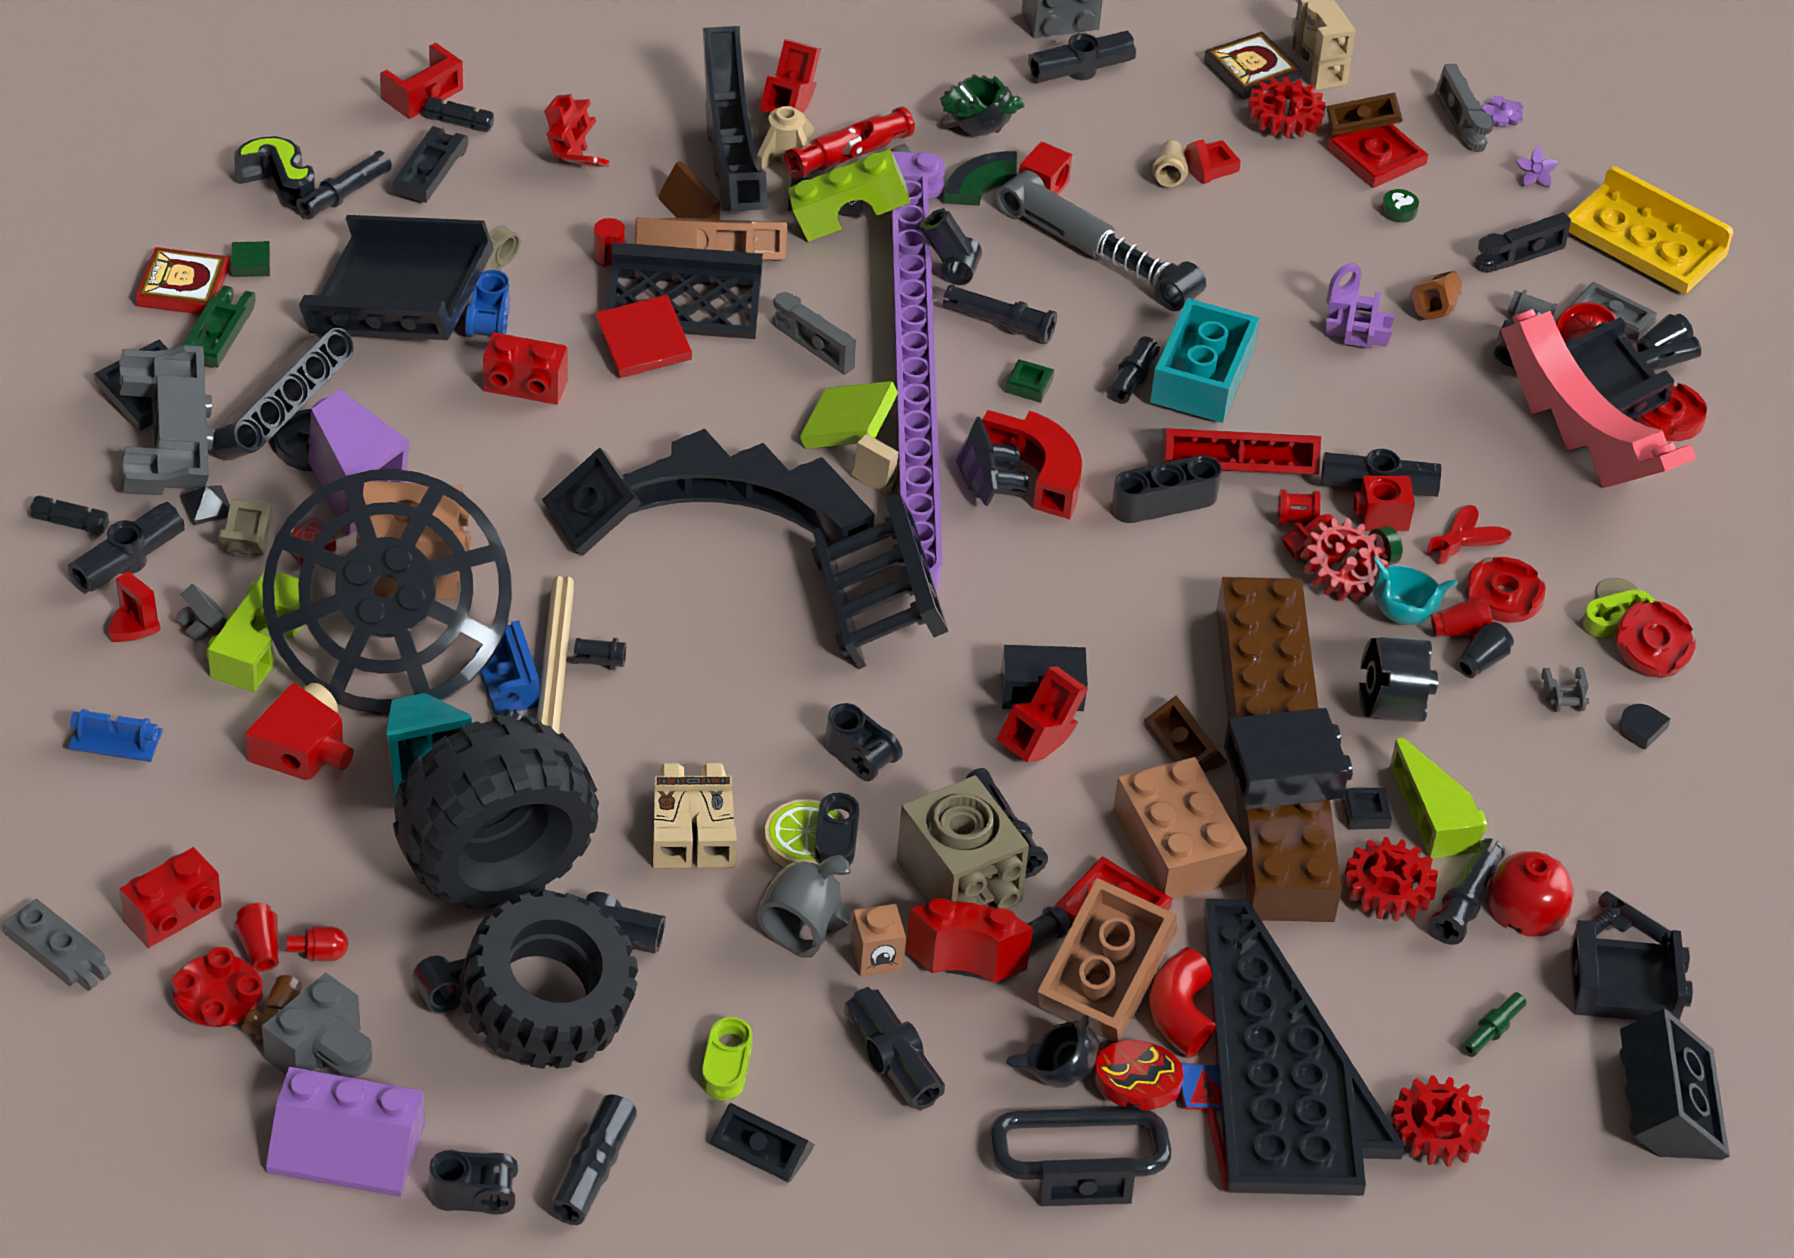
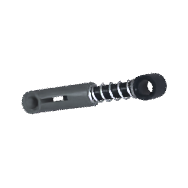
(1028, 198)

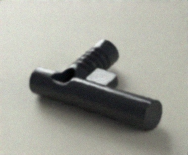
(1624, 916)

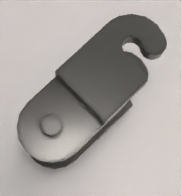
(1552, 690)

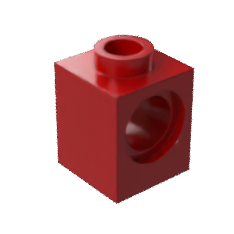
(1050, 164)
(1385, 502)

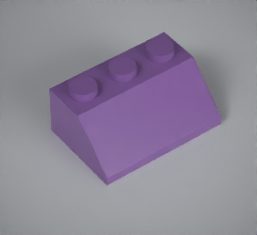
(345, 1131)

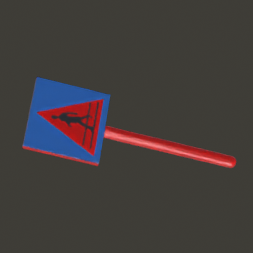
(1201, 1092)

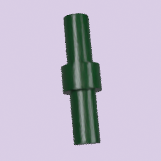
(1494, 1024)

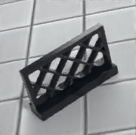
(687, 269)

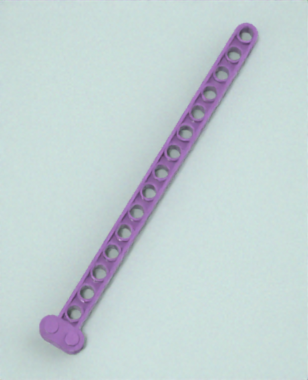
(915, 353)

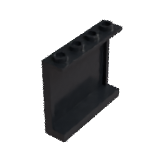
(401, 277)

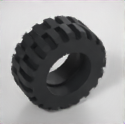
(539, 1028)

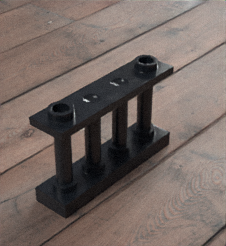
(915, 581)

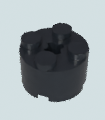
(1397, 679)

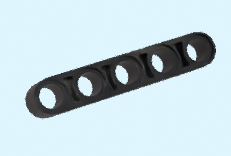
(282, 394)

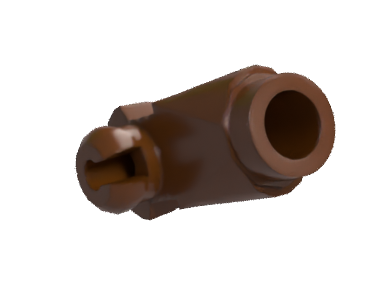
(282, 993)

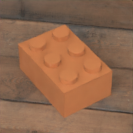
(1179, 829)
(1107, 960)

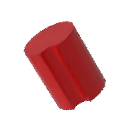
(605, 233)

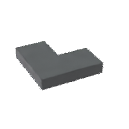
(1637, 317)

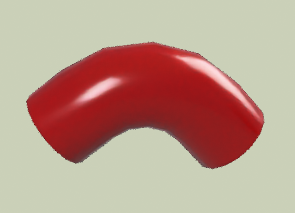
(1173, 1005)

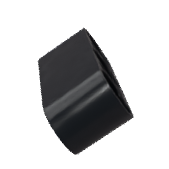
(1166, 489)

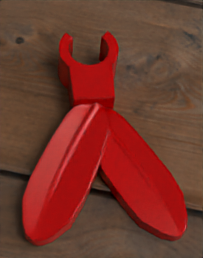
(1465, 534)

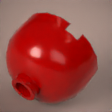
(1530, 893)

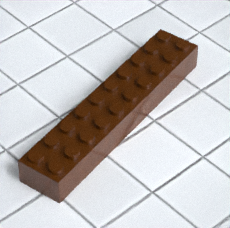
(1270, 670)

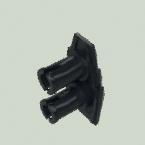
(979, 464)

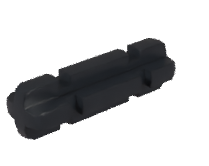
(459, 114)
(69, 514)

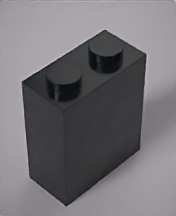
(1287, 758)

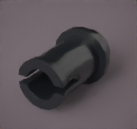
(600, 652)
(1051, 924)

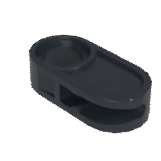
(834, 835)

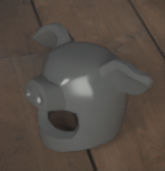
(802, 897)

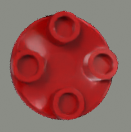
(217, 989)

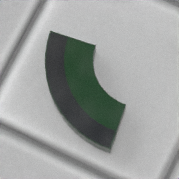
(980, 175)

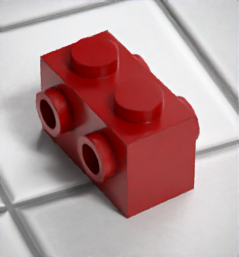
(525, 368)
(170, 897)

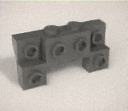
(179, 420)

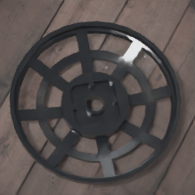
(403, 610)

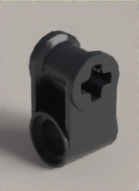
(858, 741)
(472, 1181)

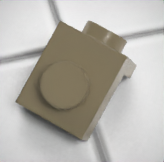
(246, 528)

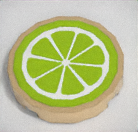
(792, 831)

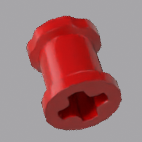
(1286, 500)

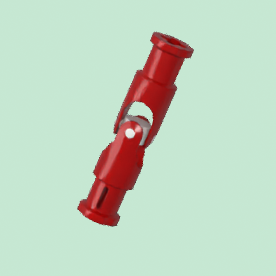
(849, 142)

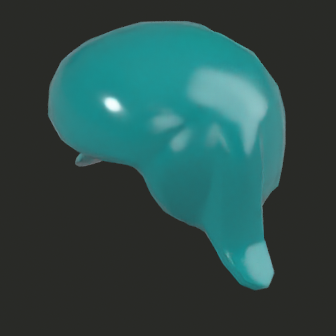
(1407, 593)

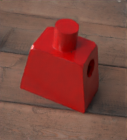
(298, 736)

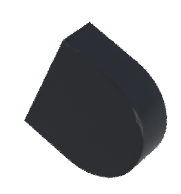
(1643, 724)

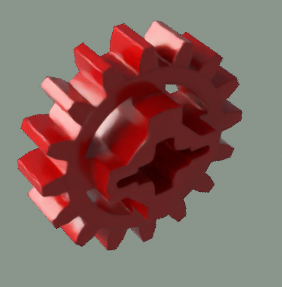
(1390, 879)
(1440, 1120)

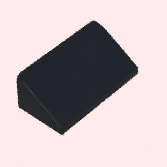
(761, 1143)

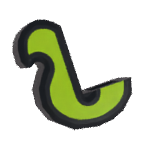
(277, 158)

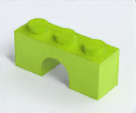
(870, 179)
(242, 650)

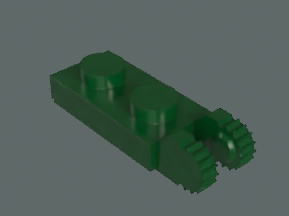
(220, 324)

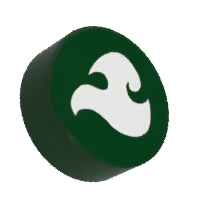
(1400, 205)
(1391, 541)

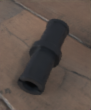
(1133, 370)

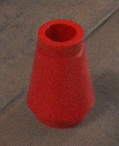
(1461, 619)
(259, 935)

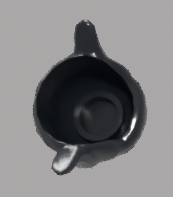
(1062, 1055)

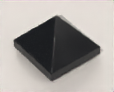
(207, 504)

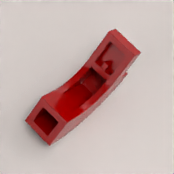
(1049, 451)

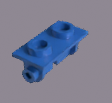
(120, 738)

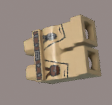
(1321, 43)
(696, 803)

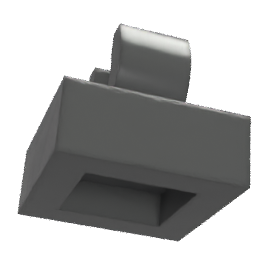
(203, 611)

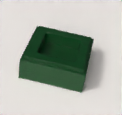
(250, 259)
(1029, 381)

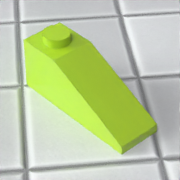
(1437, 803)

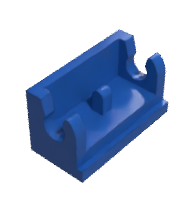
(512, 673)

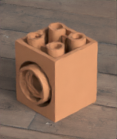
(430, 542)

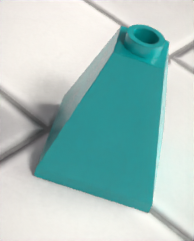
(415, 726)

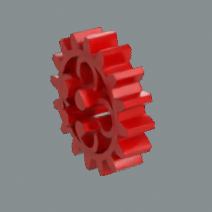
(1304, 110)
(1323, 556)

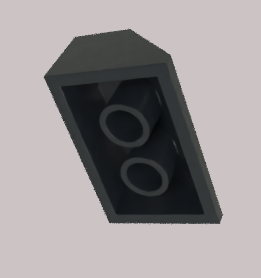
(1672, 1089)

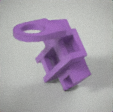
(1349, 325)

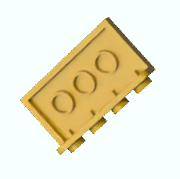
(1651, 230)

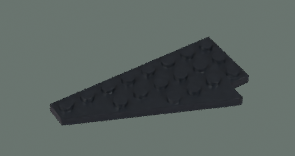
(1286, 1087)

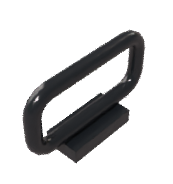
(1081, 1179)

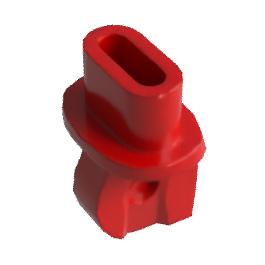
(1294, 540)

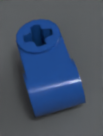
(489, 305)

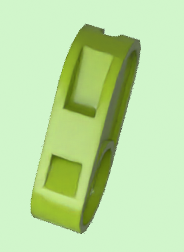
(726, 1066)

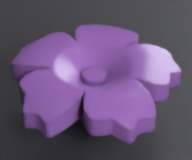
(1504, 111)

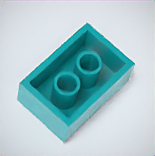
(1204, 360)

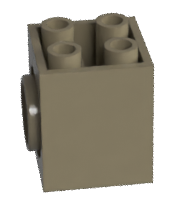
(962, 847)

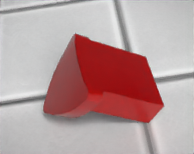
(1210, 160)
(137, 610)

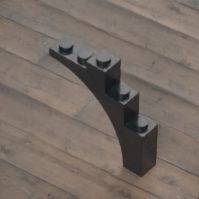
(728, 123)
(753, 478)

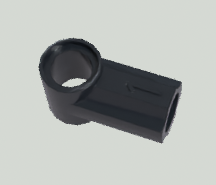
(956, 251)
(439, 983)

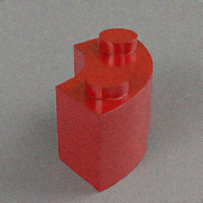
(968, 939)

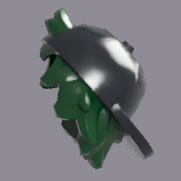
(979, 105)

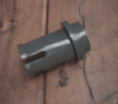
(1522, 302)

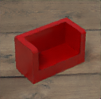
(439, 80)

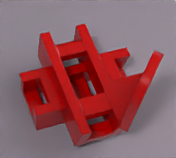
(567, 130)

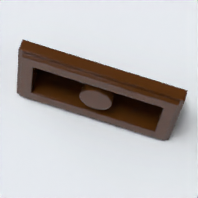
(1363, 114)
(687, 196)
(1183, 735)

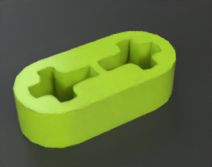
(1611, 608)

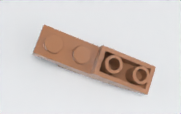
(724, 235)

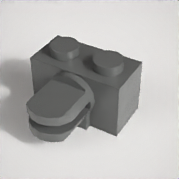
(319, 1031)

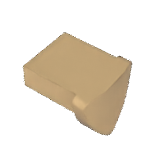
(875, 464)

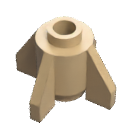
(782, 131)

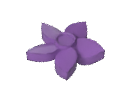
(1537, 168)

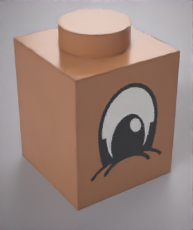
(878, 940)

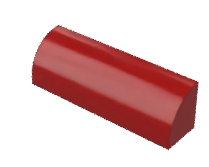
(1245, 450)

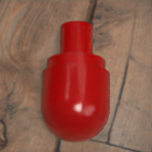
(319, 943)

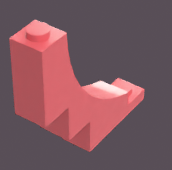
(1553, 380)

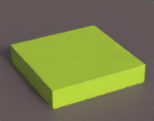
(848, 414)

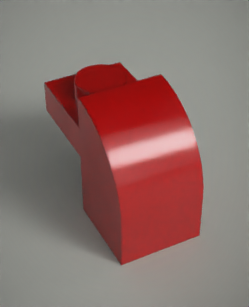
(793, 79)
(1047, 721)

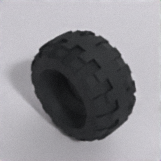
(495, 811)

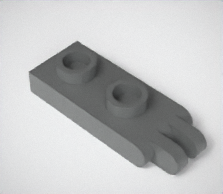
(57, 945)

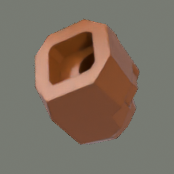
(1436, 295)

